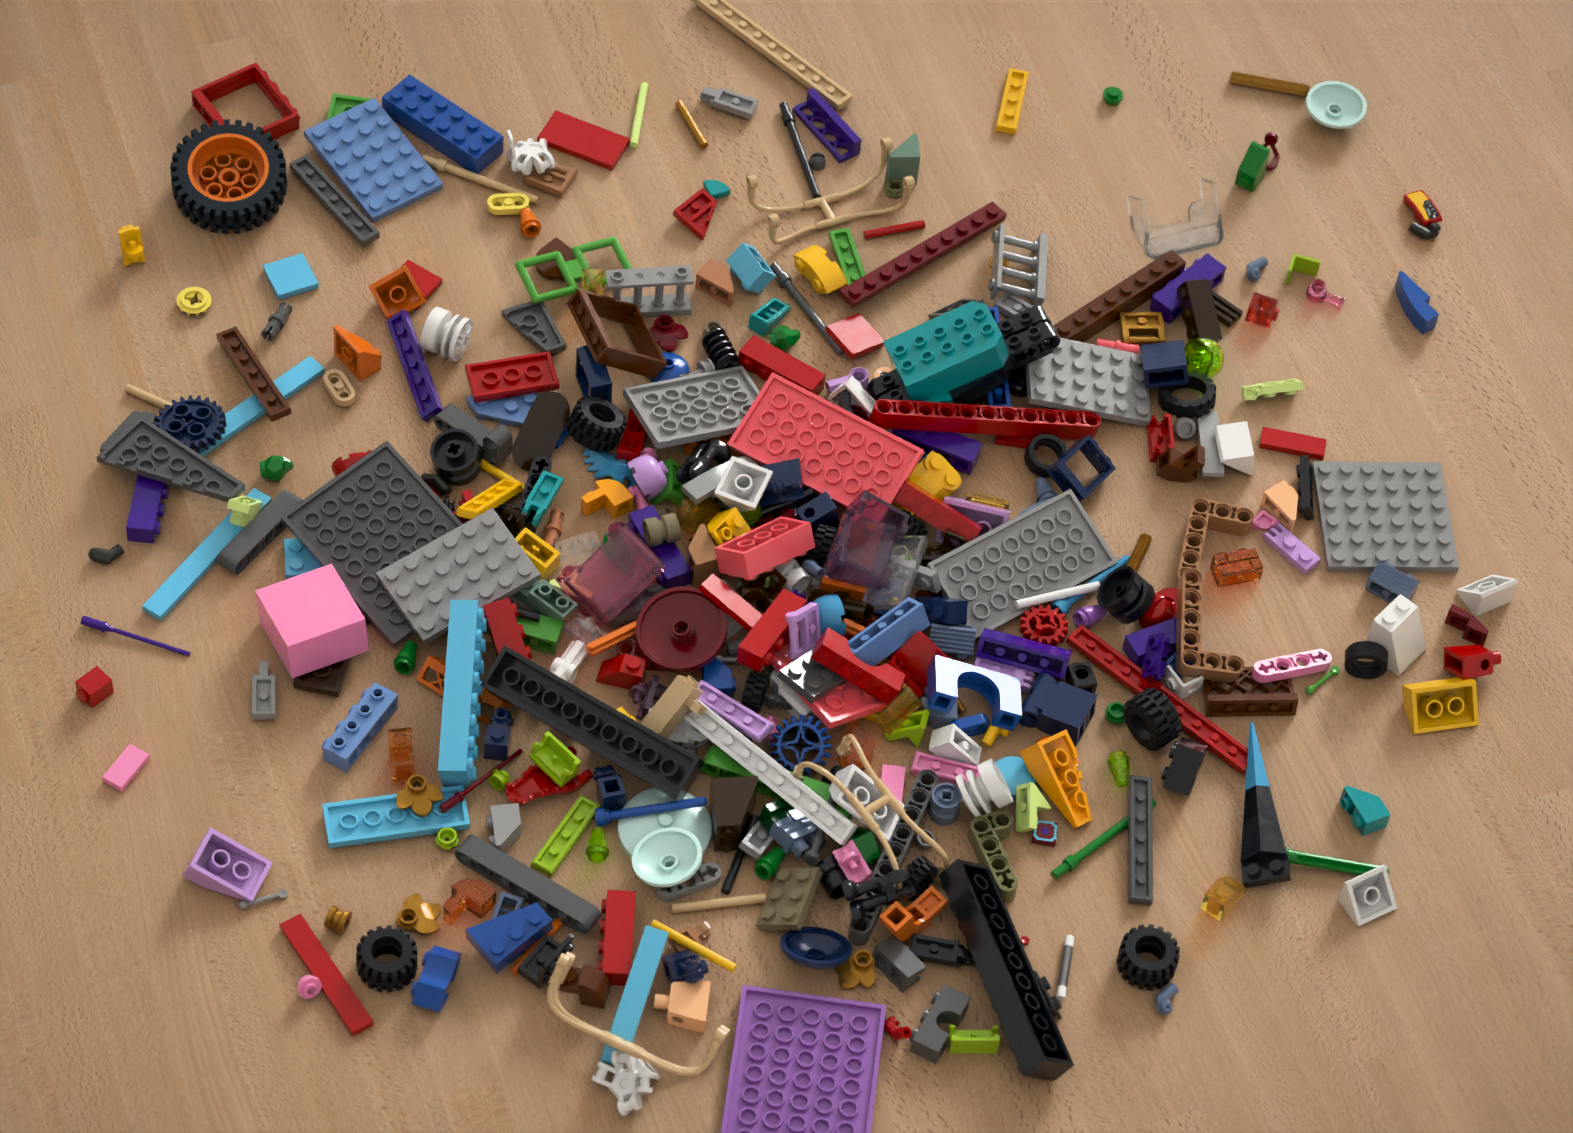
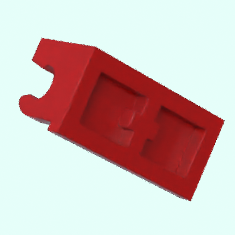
(1159, 436)

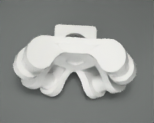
(531, 152)
(627, 1082)

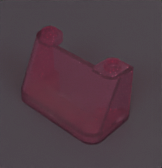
(611, 575)

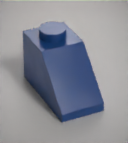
(719, 676)

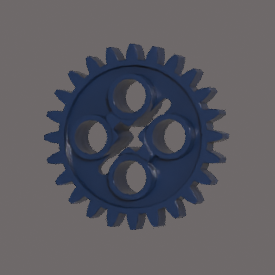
(193, 422)

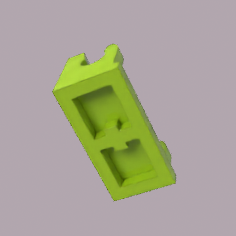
(555, 759)
(973, 1041)

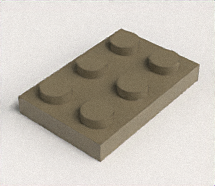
(789, 899)

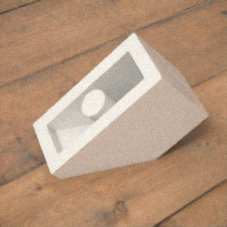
(955, 745)

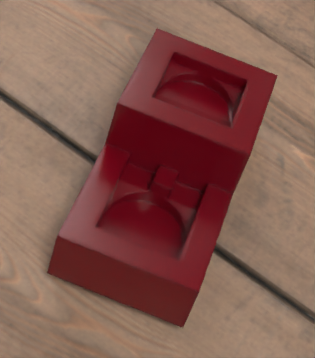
(1473, 629)

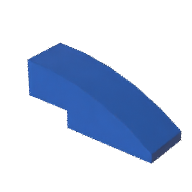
(1415, 304)

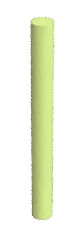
(638, 115)

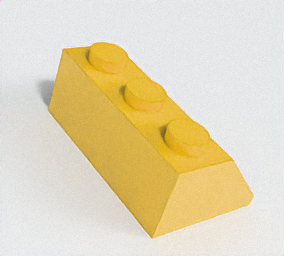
(1441, 704)

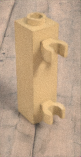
(674, 705)

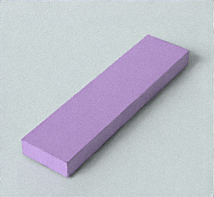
(735, 713)

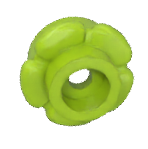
(499, 779)
(447, 833)

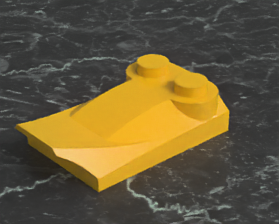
(934, 476)

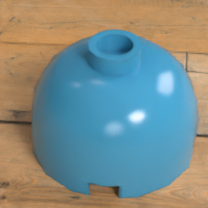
(830, 613)

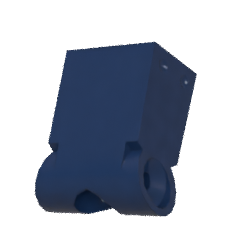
(1058, 707)

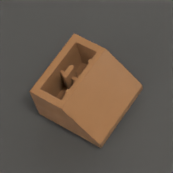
(702, 557)

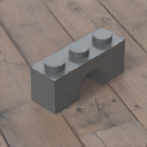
(948, 1007)

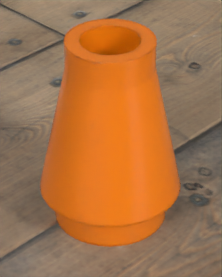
(528, 223)

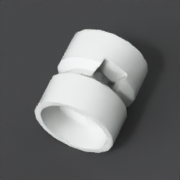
(796, 576)

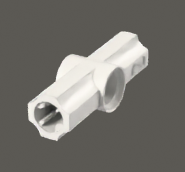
(569, 663)

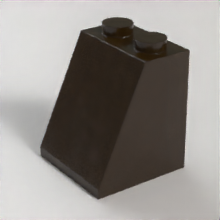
(730, 809)

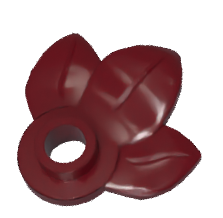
(667, 332)

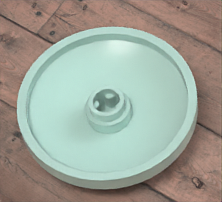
(633, 829)

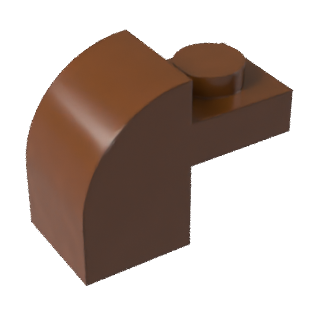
(1178, 466)
(589, 983)

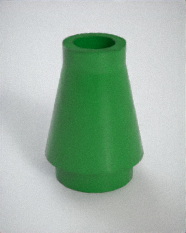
(406, 659)
(768, 864)

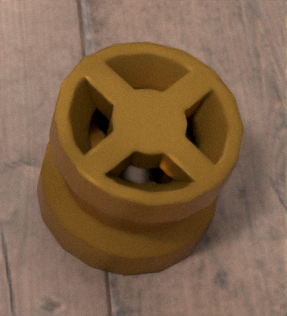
(337, 919)

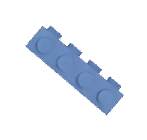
(889, 632)
(360, 726)

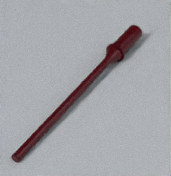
(459, 796)

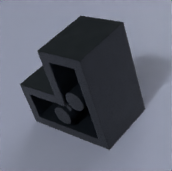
(1186, 761)

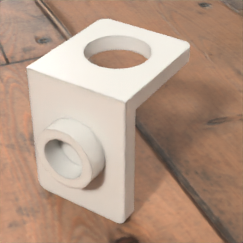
(1178, 687)

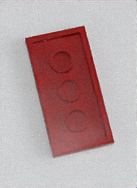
(584, 140)
(512, 377)

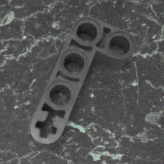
(493, 444)

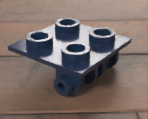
(784, 484)

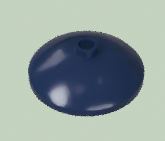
(816, 948)

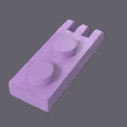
(1291, 548)
(1025, 676)

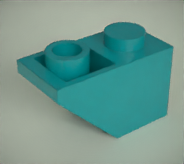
(1365, 810)

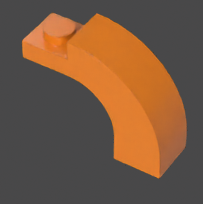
(914, 918)

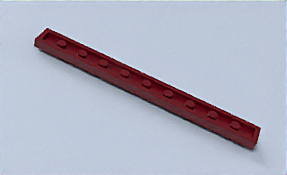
(922, 255)

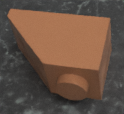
(716, 281)

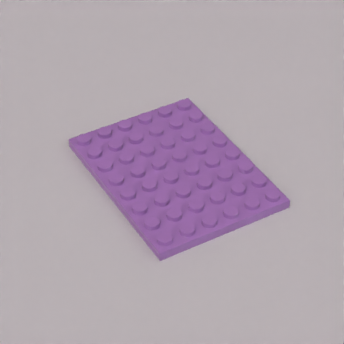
(803, 1064)

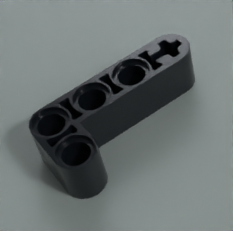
(538, 465)

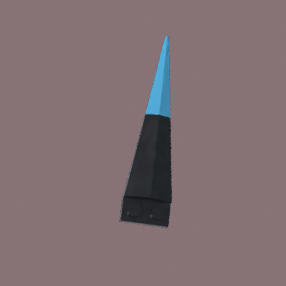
(1263, 846)

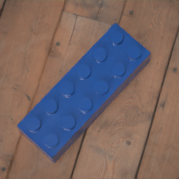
(443, 124)

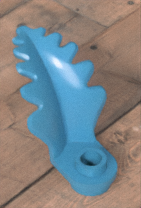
(608, 466)

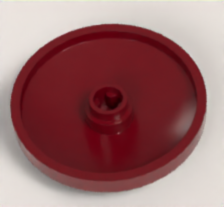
(681, 629)

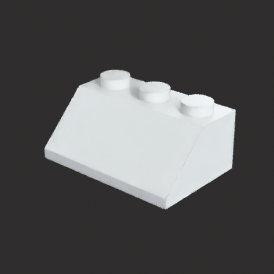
(862, 786)

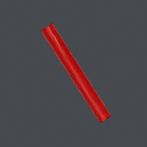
(894, 229)

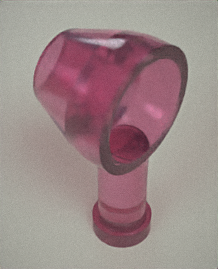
(1317, 293)

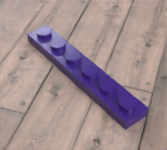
(414, 365)

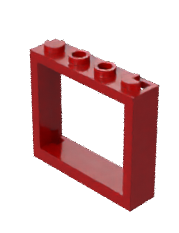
(251, 74)

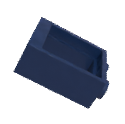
(591, 376)
(1066, 479)

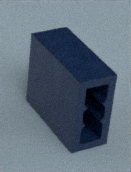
(1164, 364)

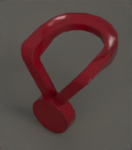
(1271, 139)

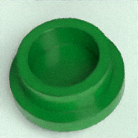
(1112, 96)
(1114, 713)

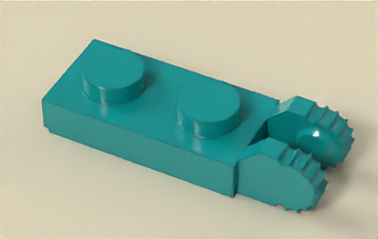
(542, 496)

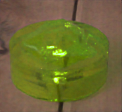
(752, 516)

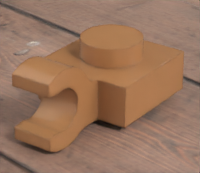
(697, 934)

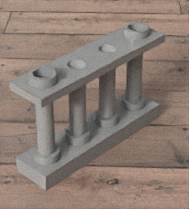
(1037, 263)
(655, 277)

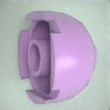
(649, 475)

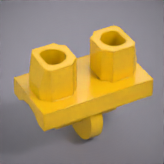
(131, 244)

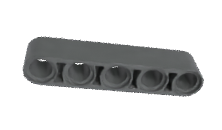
(257, 533)

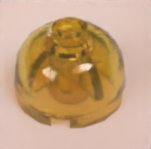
(693, 515)

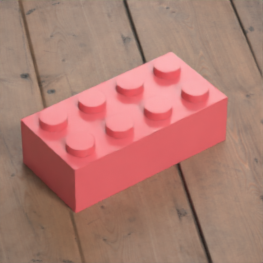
(765, 548)

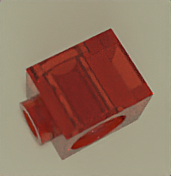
(1262, 310)

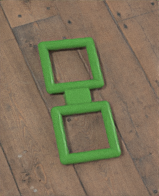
(570, 269)

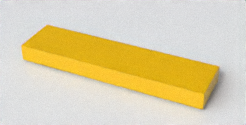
(1012, 101)
(489, 499)

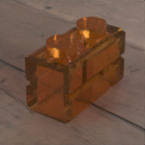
(1236, 567)

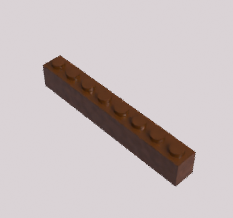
(1121, 298)

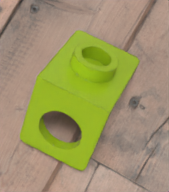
(1304, 265)

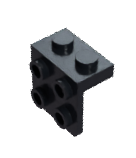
(542, 960)

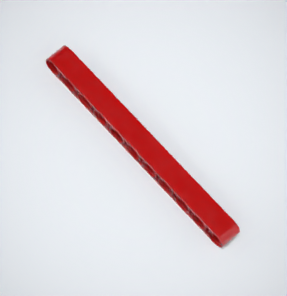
(983, 419)

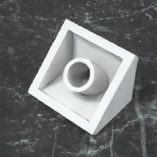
(1235, 446)
(742, 484)
(1488, 593)
(1368, 896)

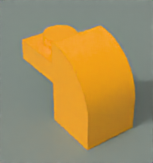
(608, 495)

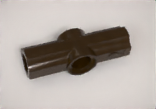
(853, 608)

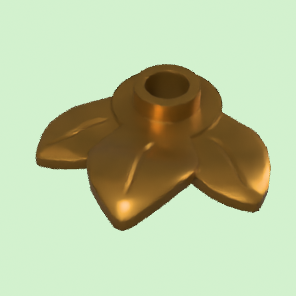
(418, 798)
(422, 915)
(855, 973)

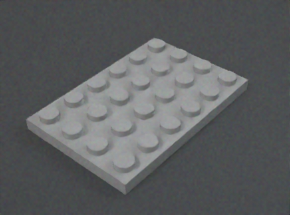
(1091, 380)
(693, 406)
(465, 564)

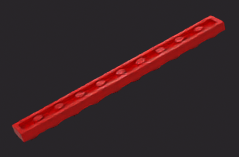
(1131, 677)

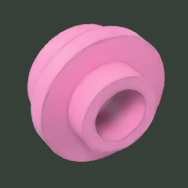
(308, 986)

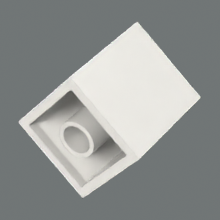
(1400, 633)

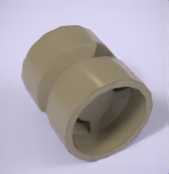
(658, 530)

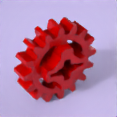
(1042, 625)

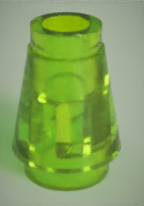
(1120, 767)
(597, 847)

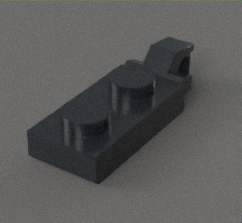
(940, 951)

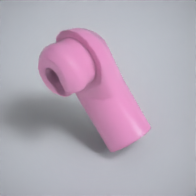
(638, 496)

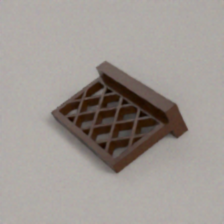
(1250, 703)

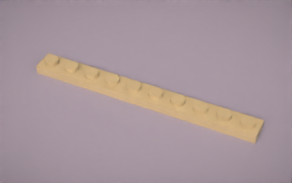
(776, 51)

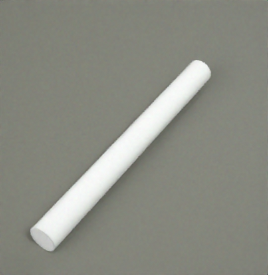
(1056, 595)

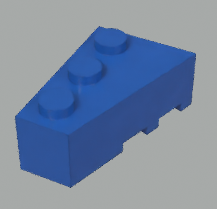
(509, 935)

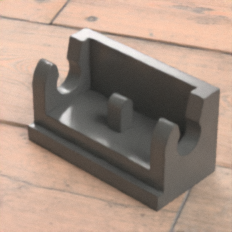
(898, 963)

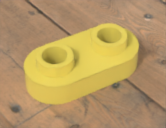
(507, 203)

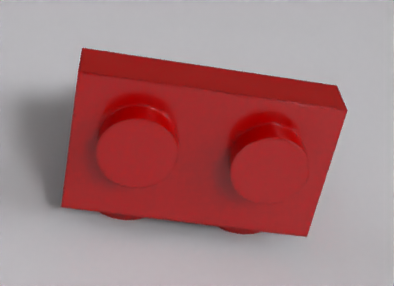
(914, 660)

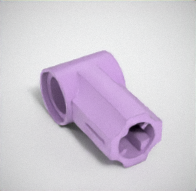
(858, 373)

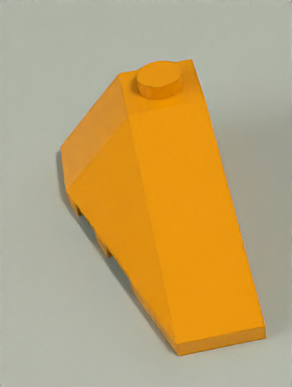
(1055, 770)

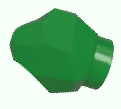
(784, 337)
(275, 467)

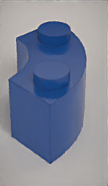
(438, 972)

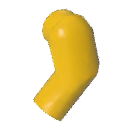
(991, 734)

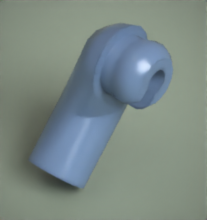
(1253, 268)
(812, 567)
(1162, 999)

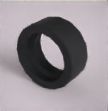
(1042, 440)
(1366, 650)

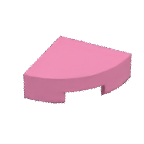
(1264, 520)

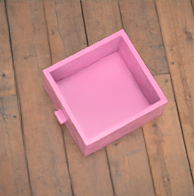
(312, 620)

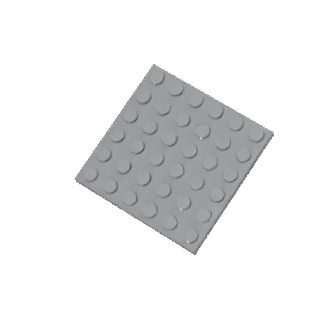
(1384, 515)

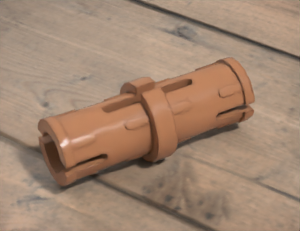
(553, 529)

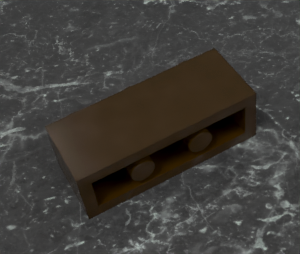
(1199, 310)

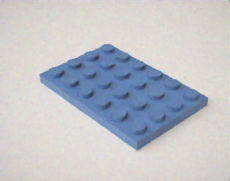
(373, 159)

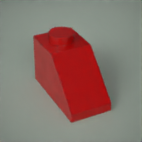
(623, 671)

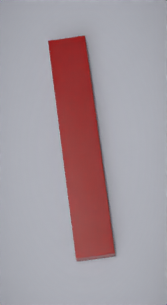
(322, 967)

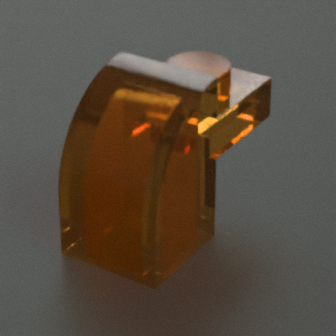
(866, 743)
(400, 754)
(469, 895)

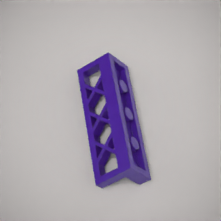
(833, 126)

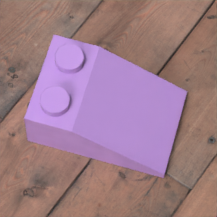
(227, 867)

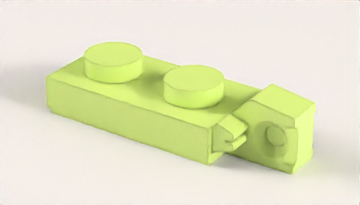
(1269, 389)

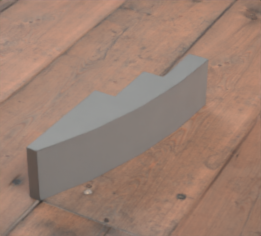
(1206, 438)
(706, 483)

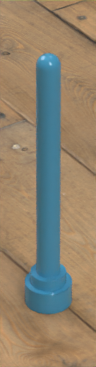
(1064, 604)

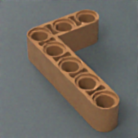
(1214, 516)
(1192, 633)

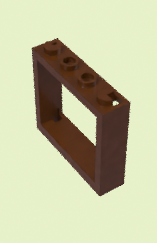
(585, 310)

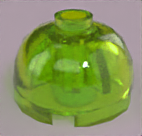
(1204, 356)

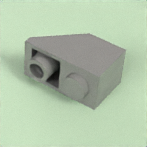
(505, 825)

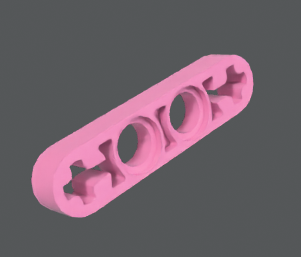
(1315, 661)

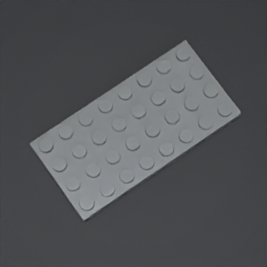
(1023, 558)

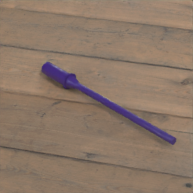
(105, 627)

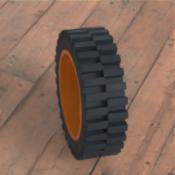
(235, 202)

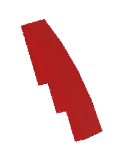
(632, 439)

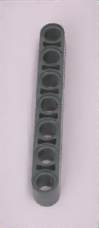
(527, 884)

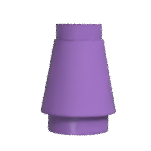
(1088, 615)

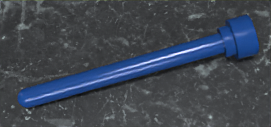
(605, 816)

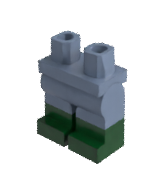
(789, 827)

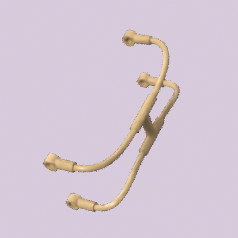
(831, 220)
(865, 812)
(558, 976)

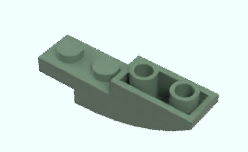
(546, 599)

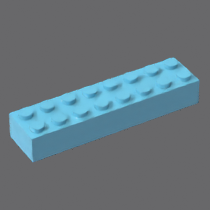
(461, 693)

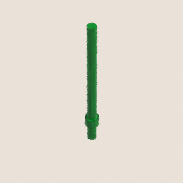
(1072, 861)

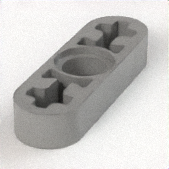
(707, 882)

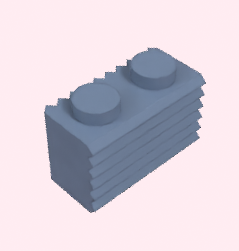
(1389, 582)
(953, 638)

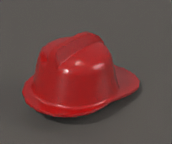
(1162, 608)

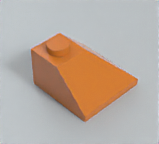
(356, 353)

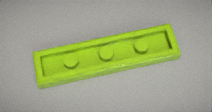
(565, 836)

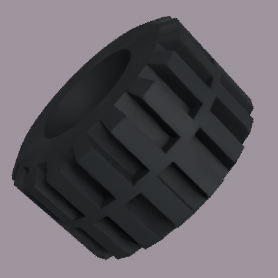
(596, 424)
(1152, 719)
(1150, 941)
(386, 942)

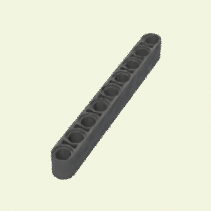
(900, 848)

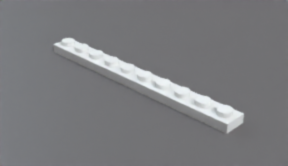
(773, 774)

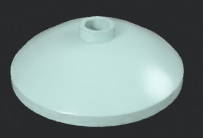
(1336, 104)
(664, 849)

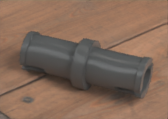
(276, 321)

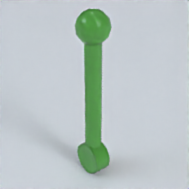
(1334, 671)

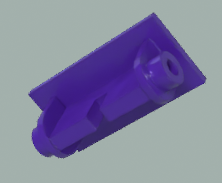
(1157, 648)

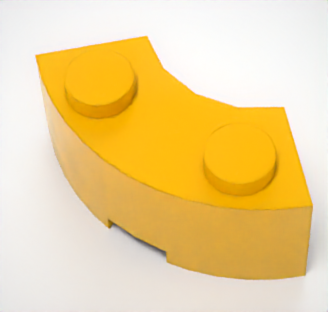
(819, 270)

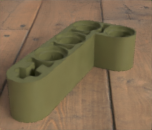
(996, 858)

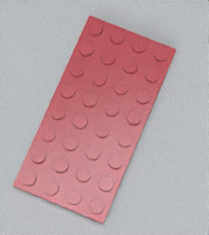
(833, 445)

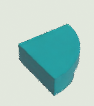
(716, 188)

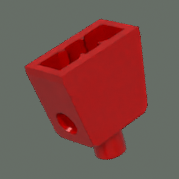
(1470, 661)

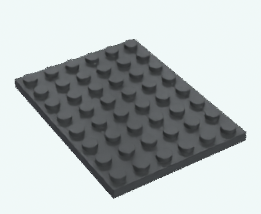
(368, 522)

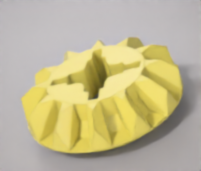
(190, 294)

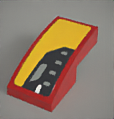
(1423, 207)

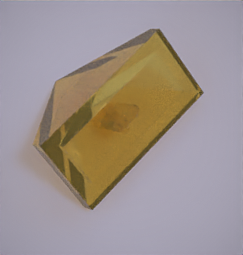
(593, 280)
(988, 499)

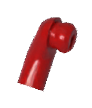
(894, 1031)

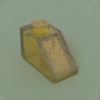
(1222, 896)

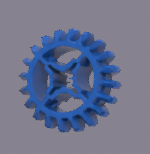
(801, 730)

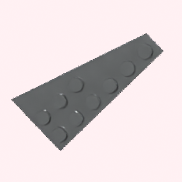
(161, 457)

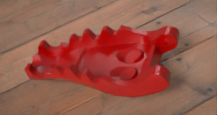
(537, 784)

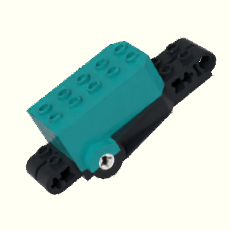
(962, 354)

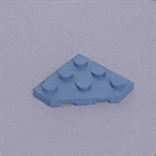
(507, 411)

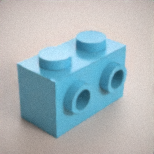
(750, 268)

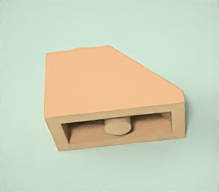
(1282, 504)

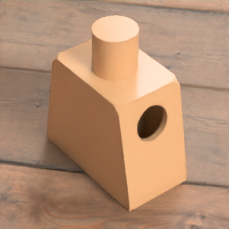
(686, 1004)

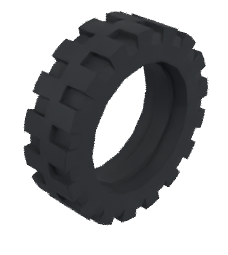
(1190, 408)

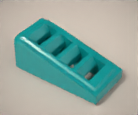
(766, 317)

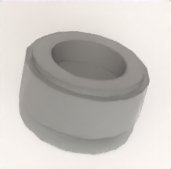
(1184, 427)

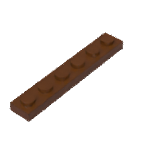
(253, 374)

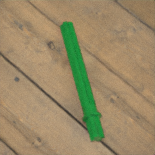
(1329, 863)

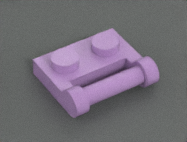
(809, 629)

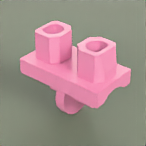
(852, 863)

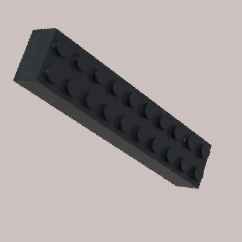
(592, 724)
(1005, 970)

